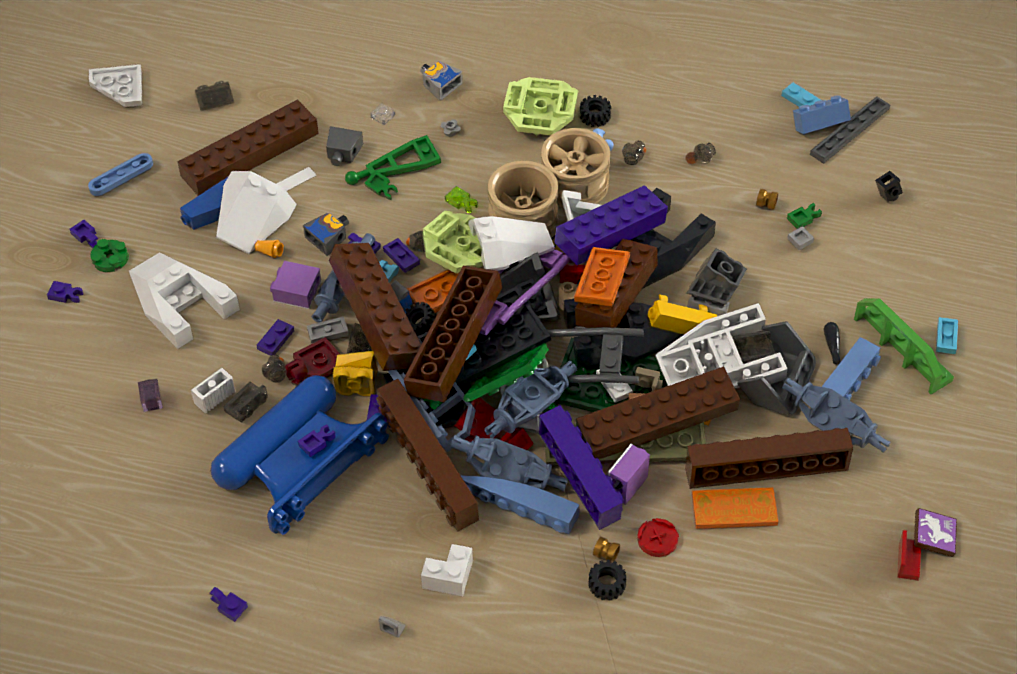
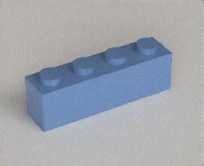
(854, 368)

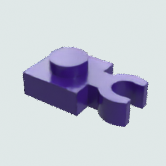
(62, 291)
(315, 442)

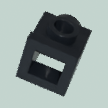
(890, 191)

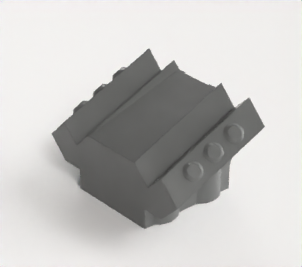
(717, 278)

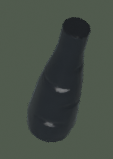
(832, 338)

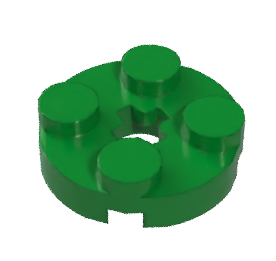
(105, 247)

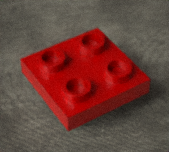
(483, 417)

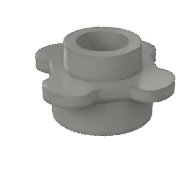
(450, 127)

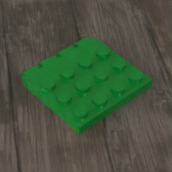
(507, 373)

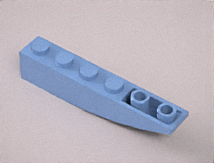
(526, 501)

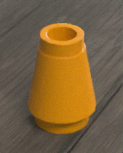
(270, 247)

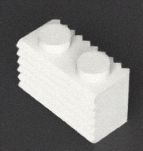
(213, 390)

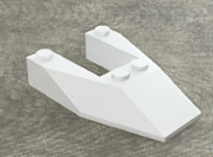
(171, 286)
(712, 347)

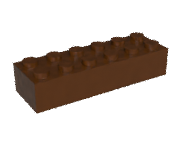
(637, 272)

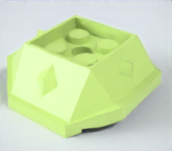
(540, 105)
(451, 243)

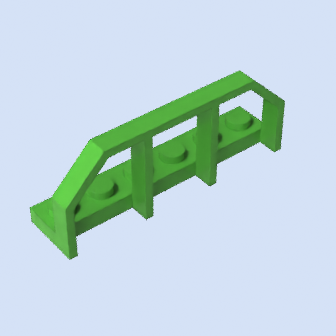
(904, 340)

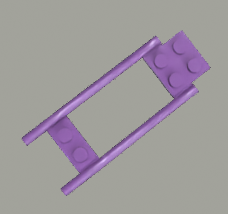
(500, 312)

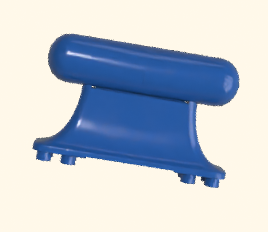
(274, 456)

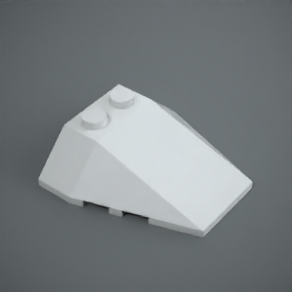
(251, 210)
(509, 240)

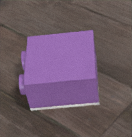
(296, 284)
(630, 471)

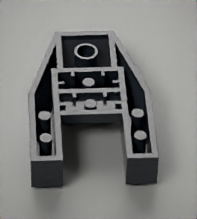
(677, 253)
(588, 348)

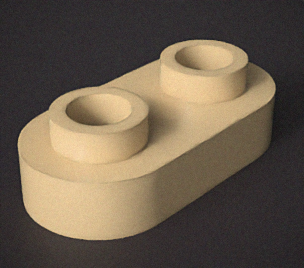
(565, 294)

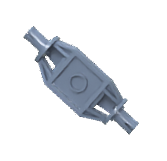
(330, 293)
(529, 397)
(833, 411)
(507, 462)

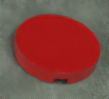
(657, 537)

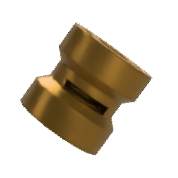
(767, 199)
(606, 549)

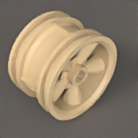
(572, 152)
(526, 180)

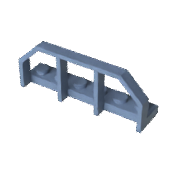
(431, 418)

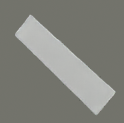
(297, 179)

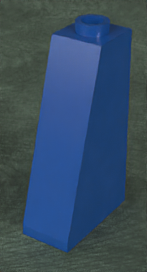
(204, 208)

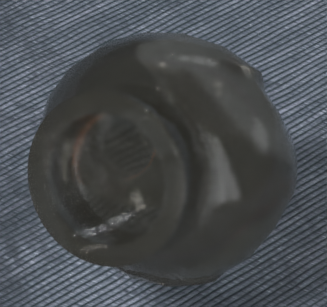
(633, 152)
(702, 152)
(416, 241)
(274, 369)

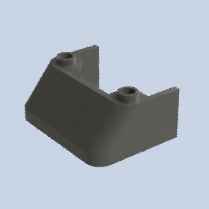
(799, 364)

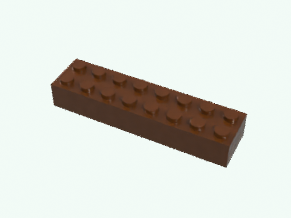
(248, 146)
(375, 305)
(453, 333)
(659, 413)
(428, 455)
(768, 458)

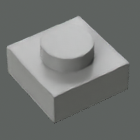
(800, 238)

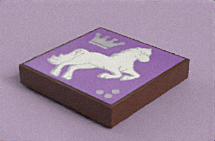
(935, 532)

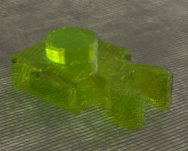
(460, 198)

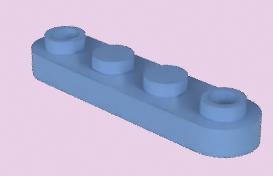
(120, 174)

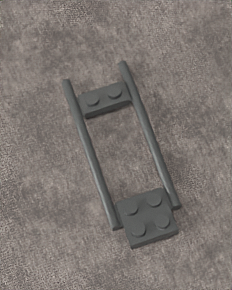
(610, 354)

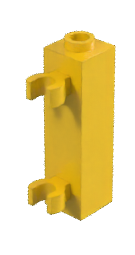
(676, 317)

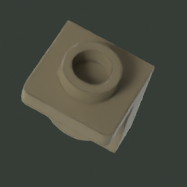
(649, 378)

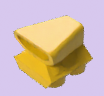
(355, 373)

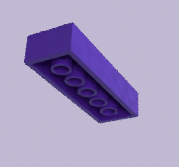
(610, 223)
(580, 467)

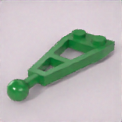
(422, 146)

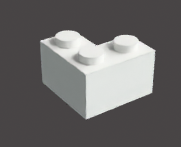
(451, 575)

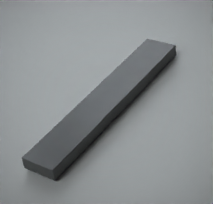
(850, 129)

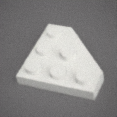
(119, 83)

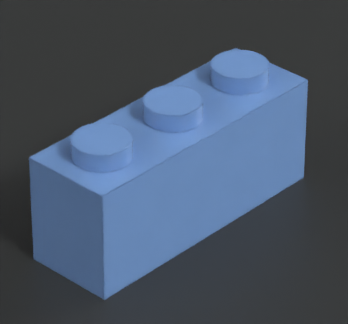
(821, 114)

